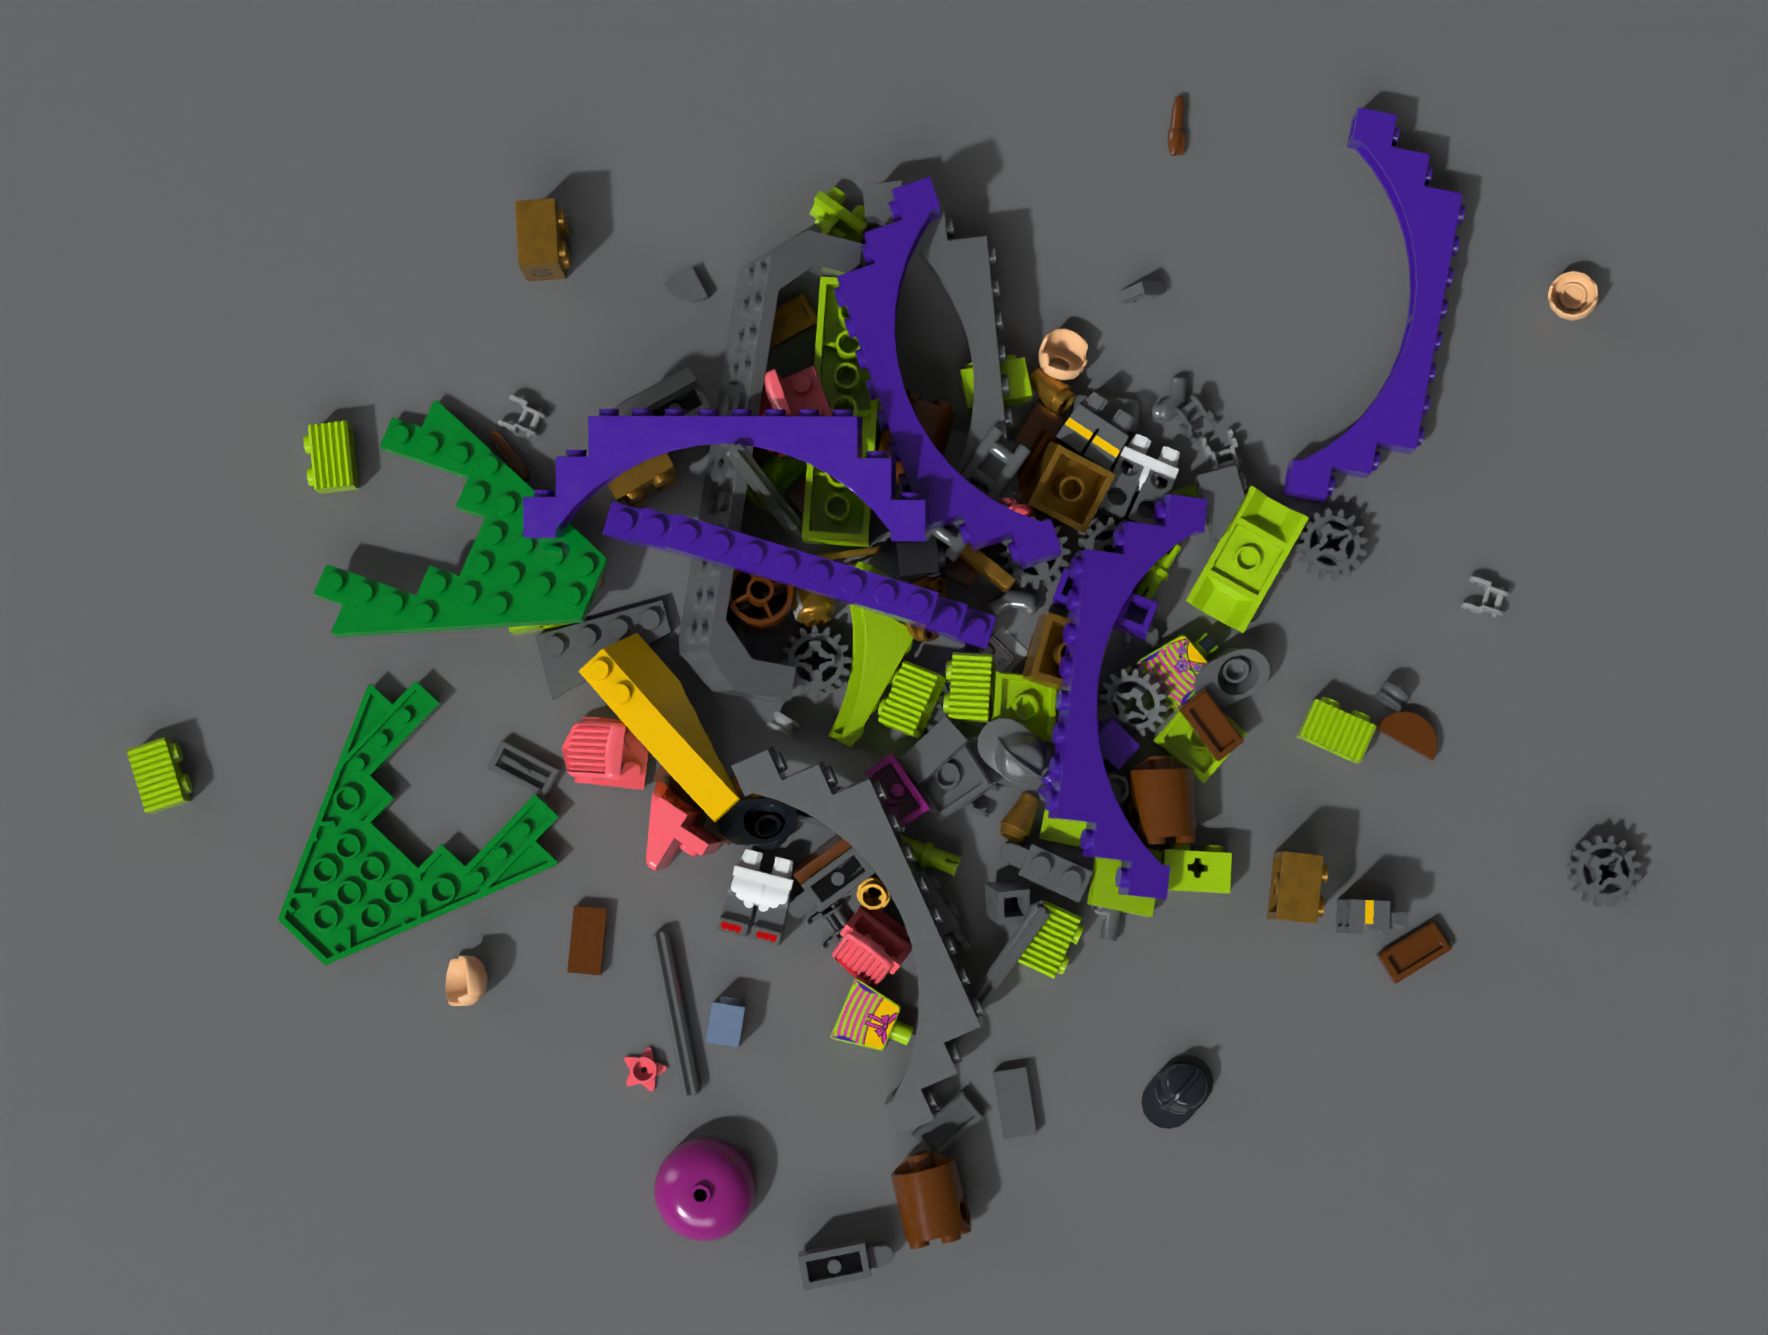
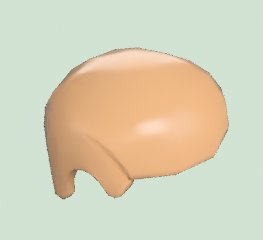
(1573, 295)
(1063, 354)
(465, 981)

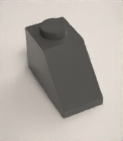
(1224, 493)

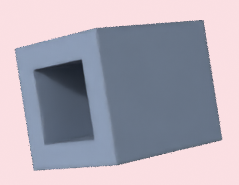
(726, 1022)

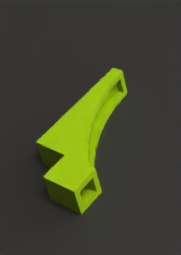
(877, 651)

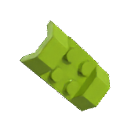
(1246, 560)

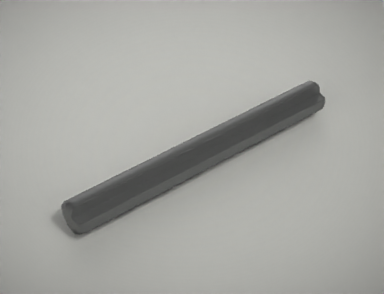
(765, 489)
(1010, 955)
(675, 1013)

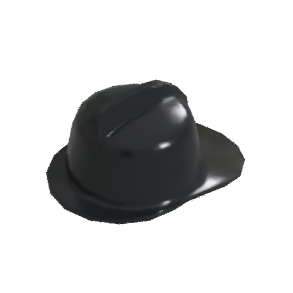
(758, 823)
(1177, 1091)

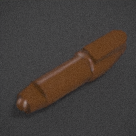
(1176, 137)
(513, 460)

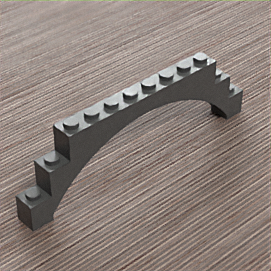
(966, 275)
(866, 823)

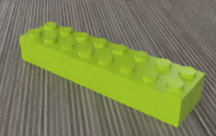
(831, 509)

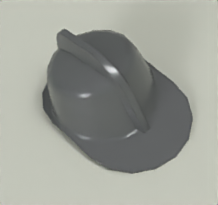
(1233, 675)
(1013, 751)

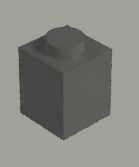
(1007, 901)

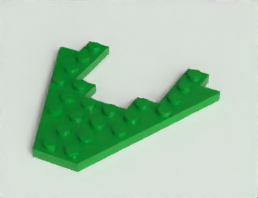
(505, 575)
(357, 882)

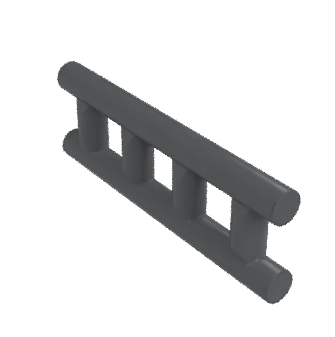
(993, 487)

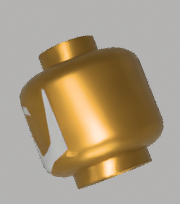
(811, 607)

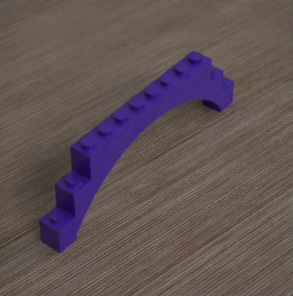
(1429, 228)
(872, 304)
(823, 441)
(801, 570)
(1078, 773)

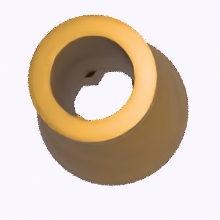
(1053, 392)
(1019, 820)
(870, 897)

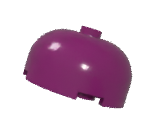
(718, 1170)

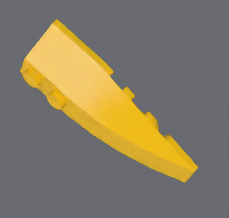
(662, 718)

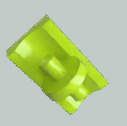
(836, 219)

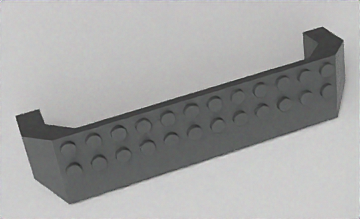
(705, 636)

